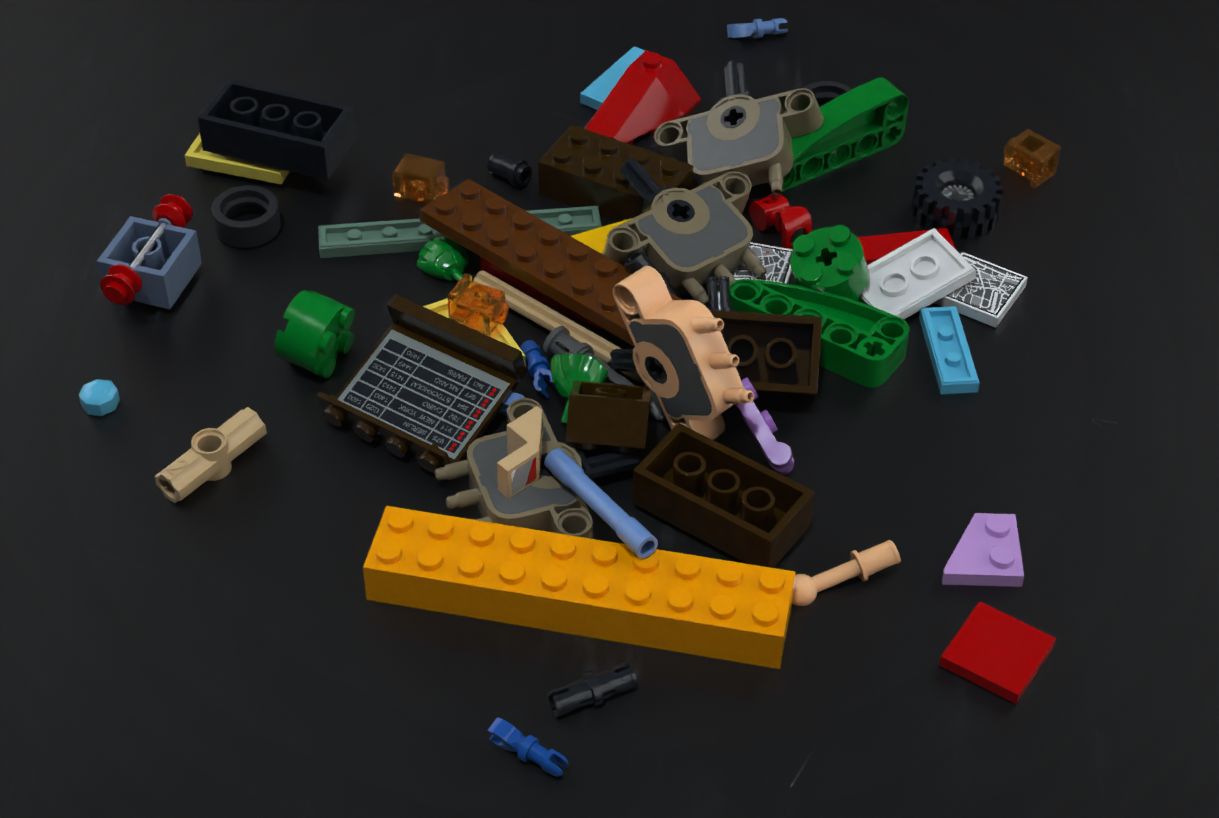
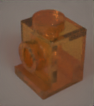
(1032, 157)
(419, 179)
(477, 305)

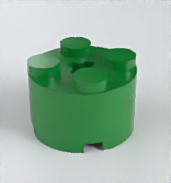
(830, 262)
(315, 333)

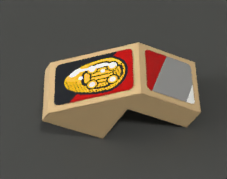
(525, 452)

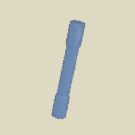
(626, 527)

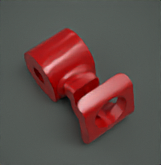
(776, 212)

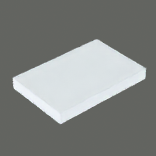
(916, 275)

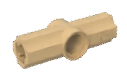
(210, 455)

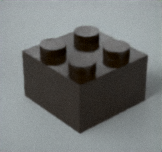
(608, 416)

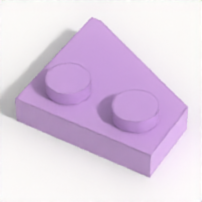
(987, 553)

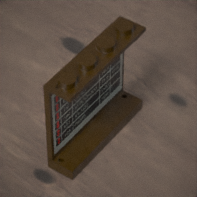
(426, 387)

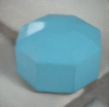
(99, 397)

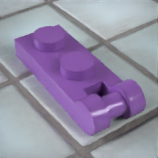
(761, 427)

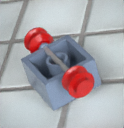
(151, 258)

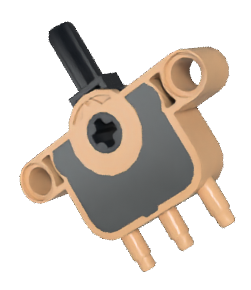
(678, 354)

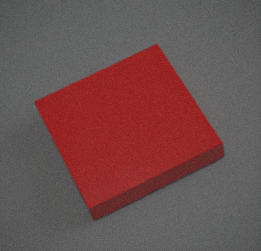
(997, 652)

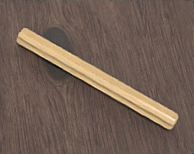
(551, 319)

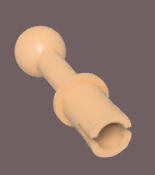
(861, 564)

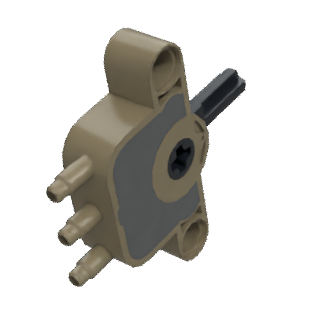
(742, 133)
(688, 231)
(545, 503)

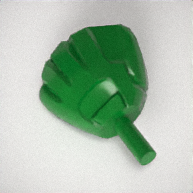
(443, 259)
(571, 367)

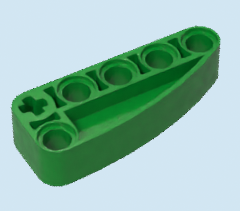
(852, 129)
(855, 337)

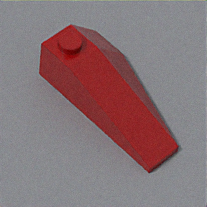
(644, 98)

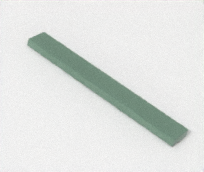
(412, 234)

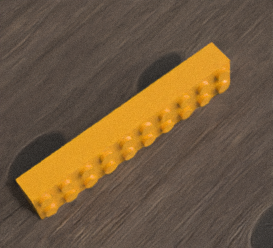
(580, 586)

